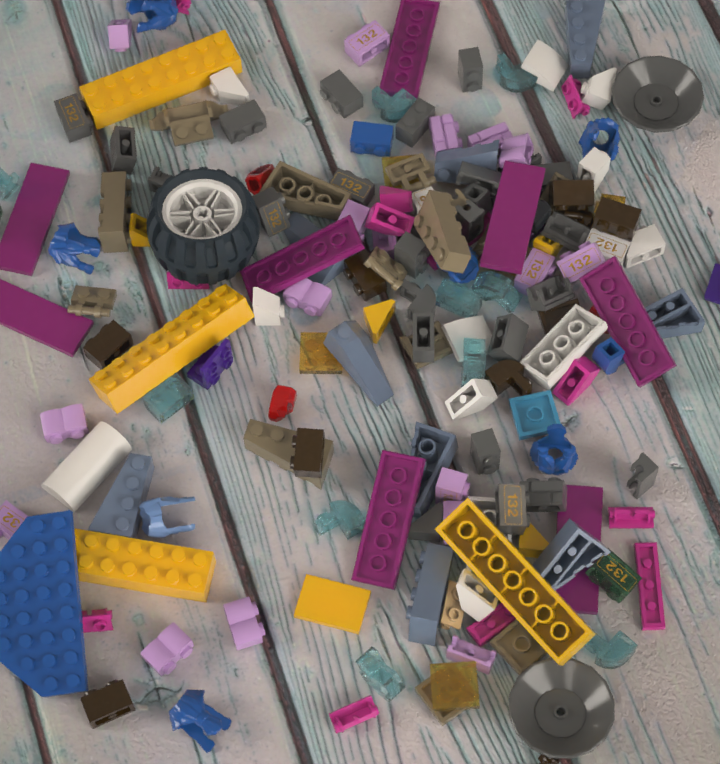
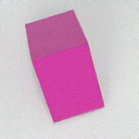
(396, 198)

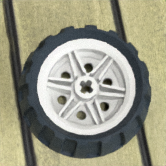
(202, 206)

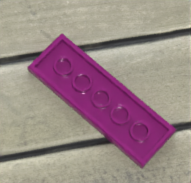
(409, 46)
(512, 217)
(32, 218)
(303, 257)
(42, 319)
(627, 321)
(585, 509)
(388, 519)

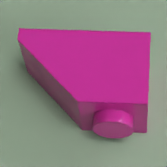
(388, 220)
(576, 380)

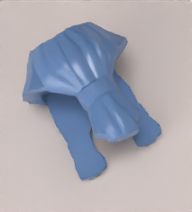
(152, 517)

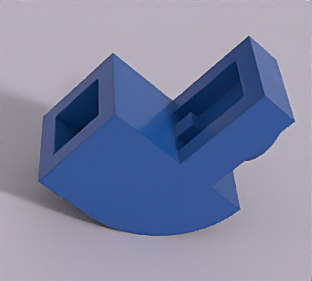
(608, 356)

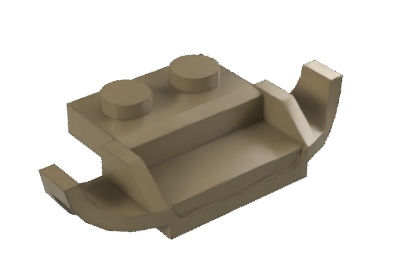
(189, 122)

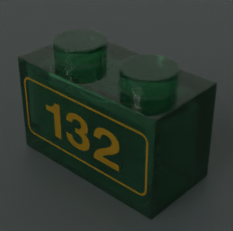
(613, 576)

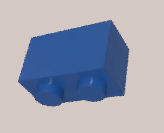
(372, 138)

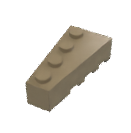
(307, 193)
(115, 212)
(442, 232)
(275, 445)

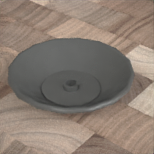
(662, 81)
(570, 688)

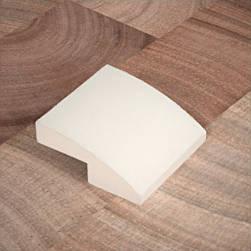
(545, 64)
(469, 327)

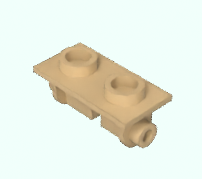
(452, 612)

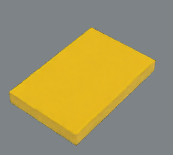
(332, 604)

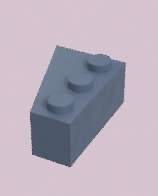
(449, 161)
(675, 315)
(568, 554)

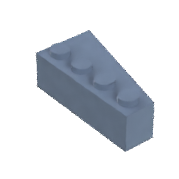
(582, 31)
(439, 450)
(121, 508)
(429, 593)

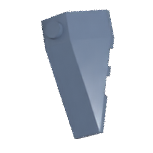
(301, 228)
(358, 357)

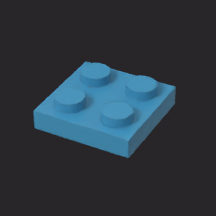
(533, 414)

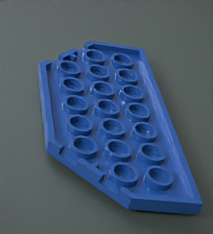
(43, 606)

